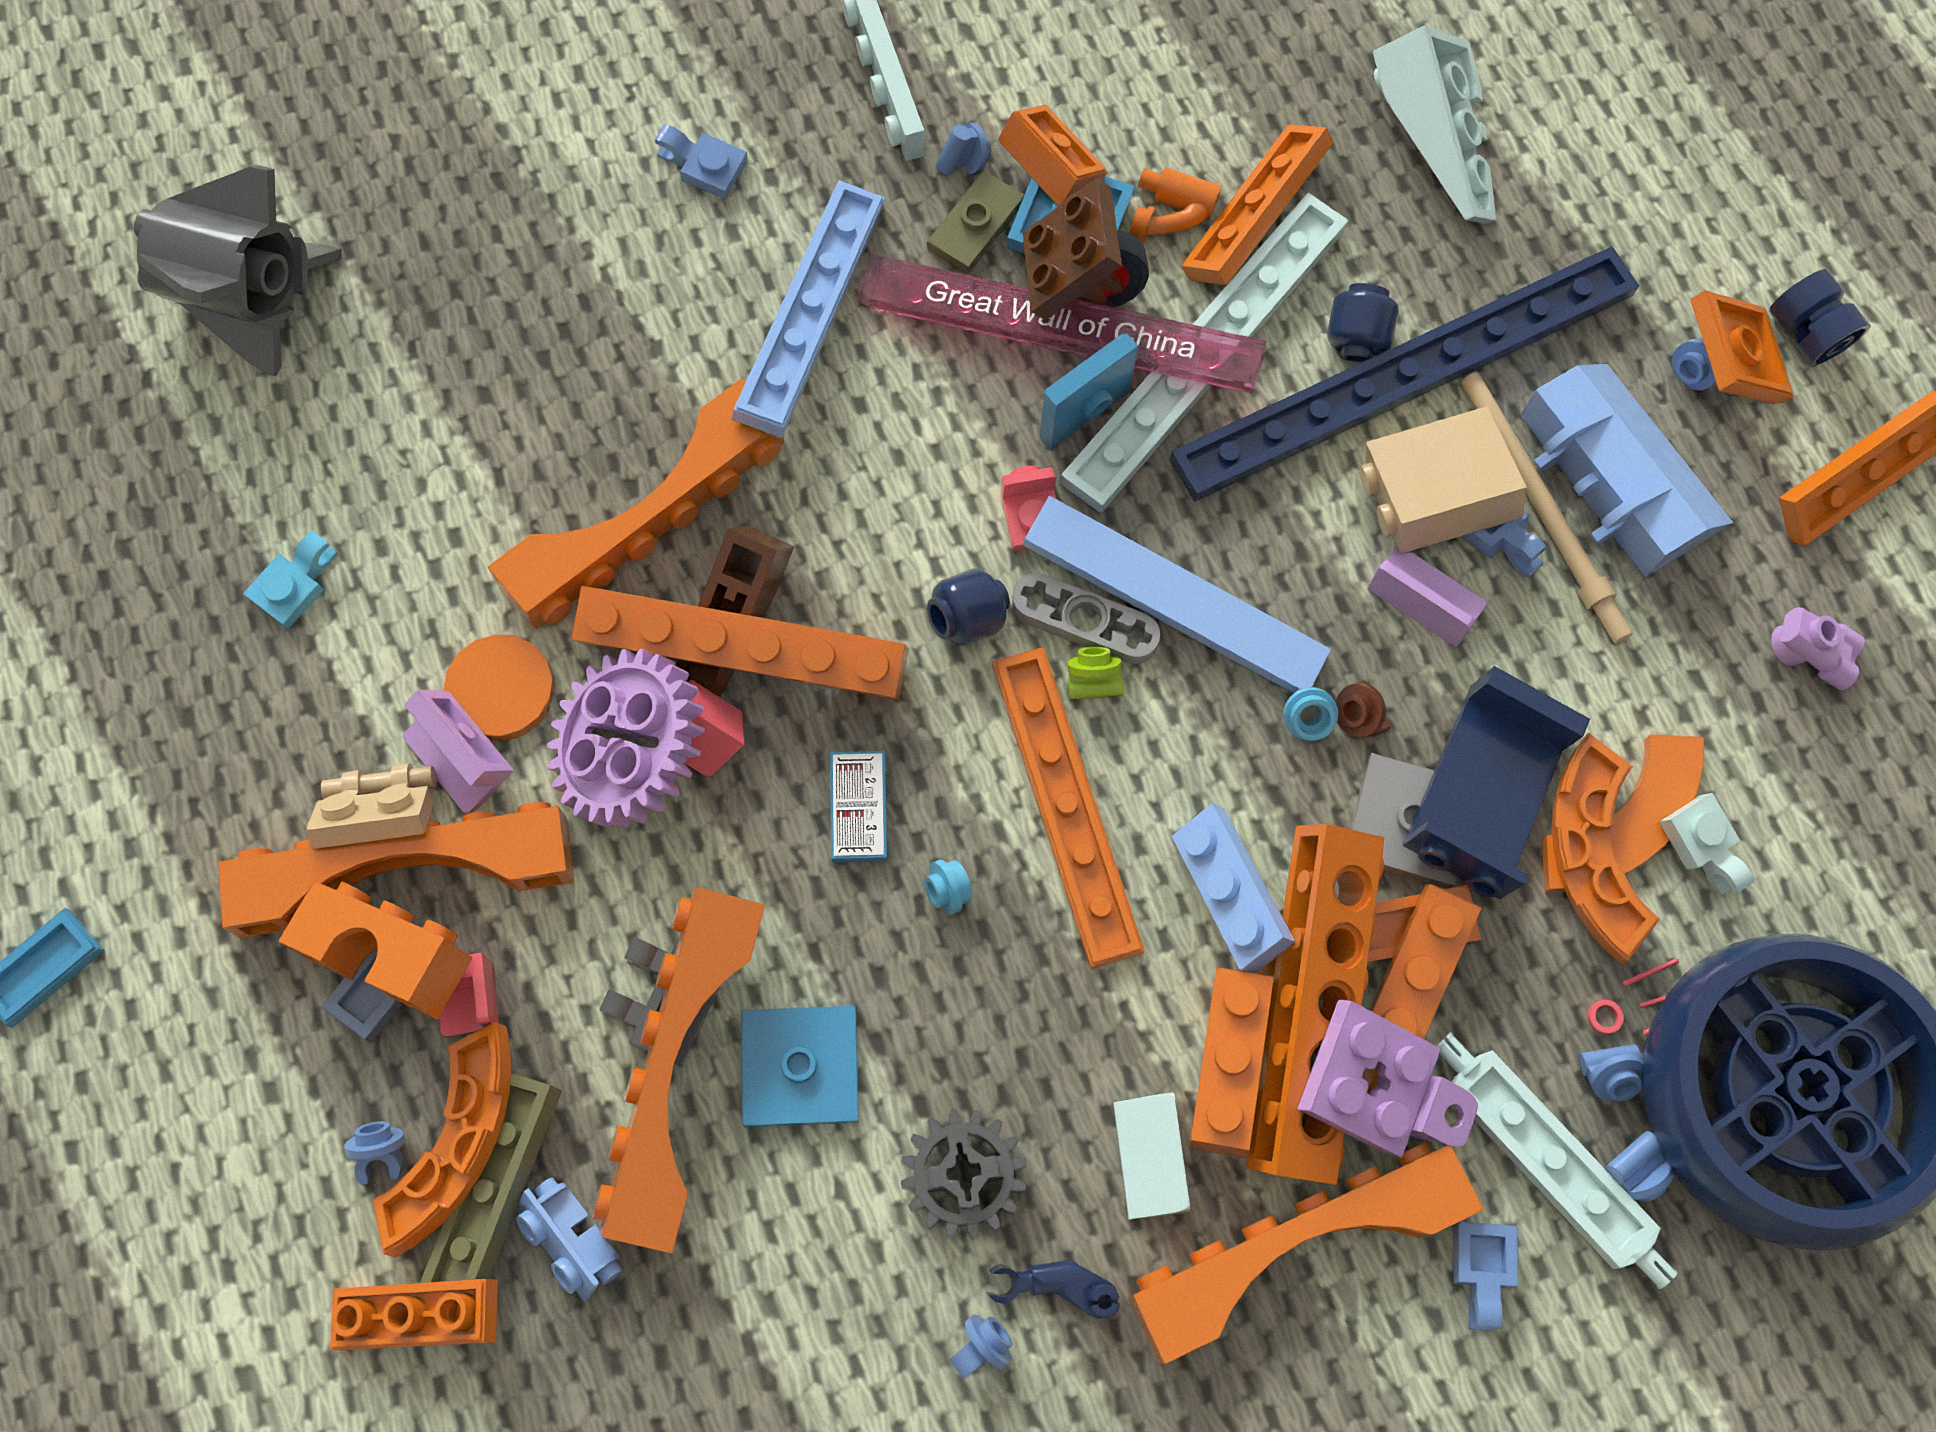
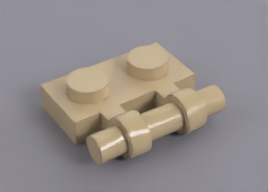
(372, 806)

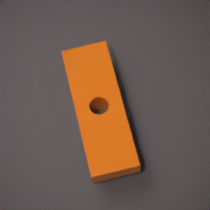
(414, 1315)

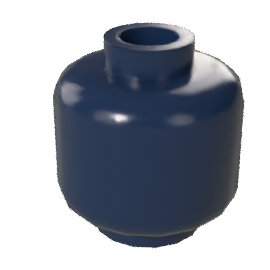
(1362, 322)
(968, 607)

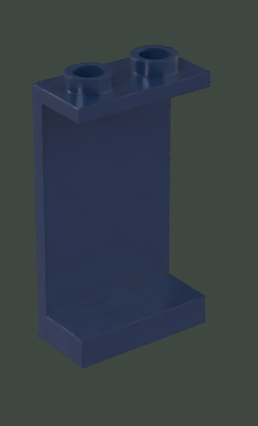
(1492, 782)

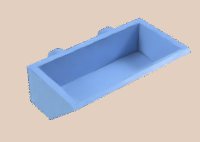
(1622, 467)

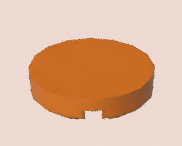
(502, 685)

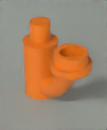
(1178, 190)

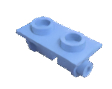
(575, 1258)

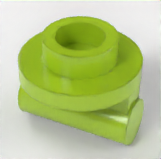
(1094, 674)

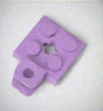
(1406, 1095)

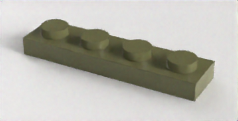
(479, 1225)

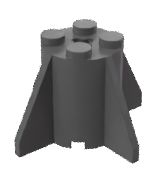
(229, 260)

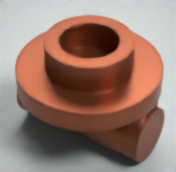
(1361, 711)

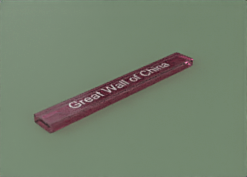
(1078, 328)

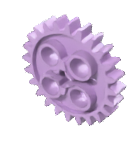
(616, 777)

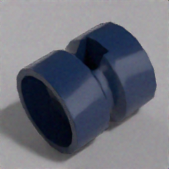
(1829, 323)

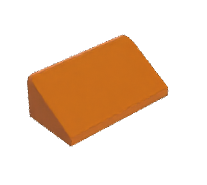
(1050, 152)

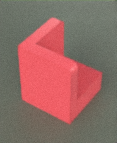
(722, 732)
(473, 1000)

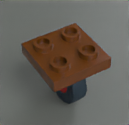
(1082, 255)

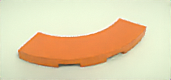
(1665, 784)
(1585, 853)
(447, 1174)

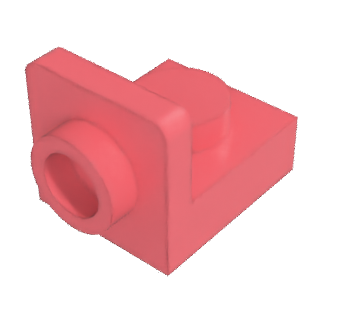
(1022, 499)

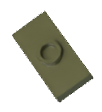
(975, 222)

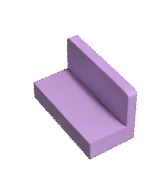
(1427, 596)
(456, 747)

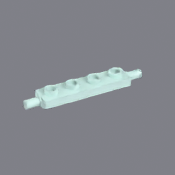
(1558, 1163)

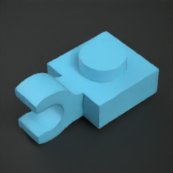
(289, 587)

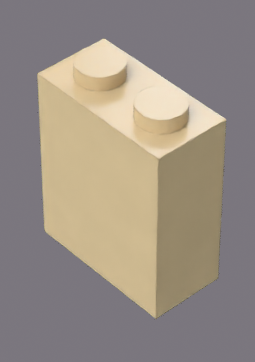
(1443, 480)

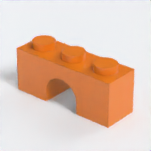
(411, 962)
(1231, 1062)

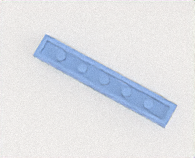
(808, 310)
(1176, 596)

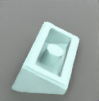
(1151, 1156)

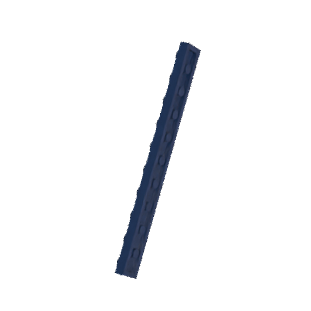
(1402, 373)

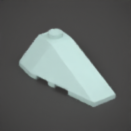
(1430, 87)

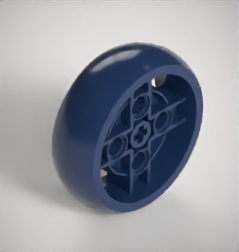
(1712, 1156)

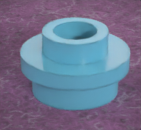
(1321, 724)
(948, 886)

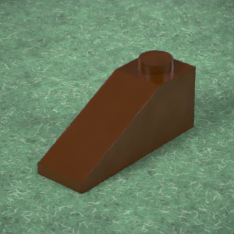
(740, 583)

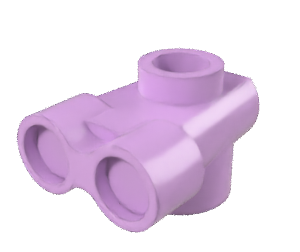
(1821, 643)

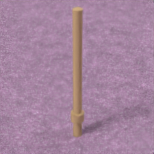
(1595, 590)

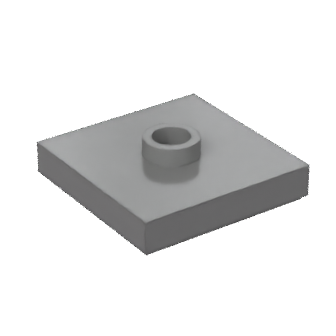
(1387, 808)

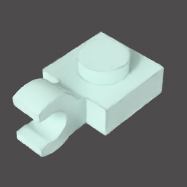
(1702, 838)

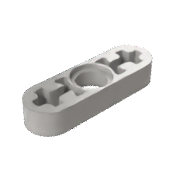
(1078, 598)

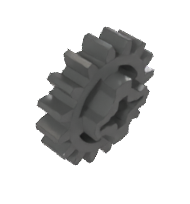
(990, 1169)

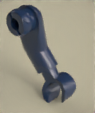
(1067, 1279)

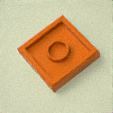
(1742, 348)

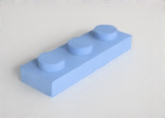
(1233, 889)

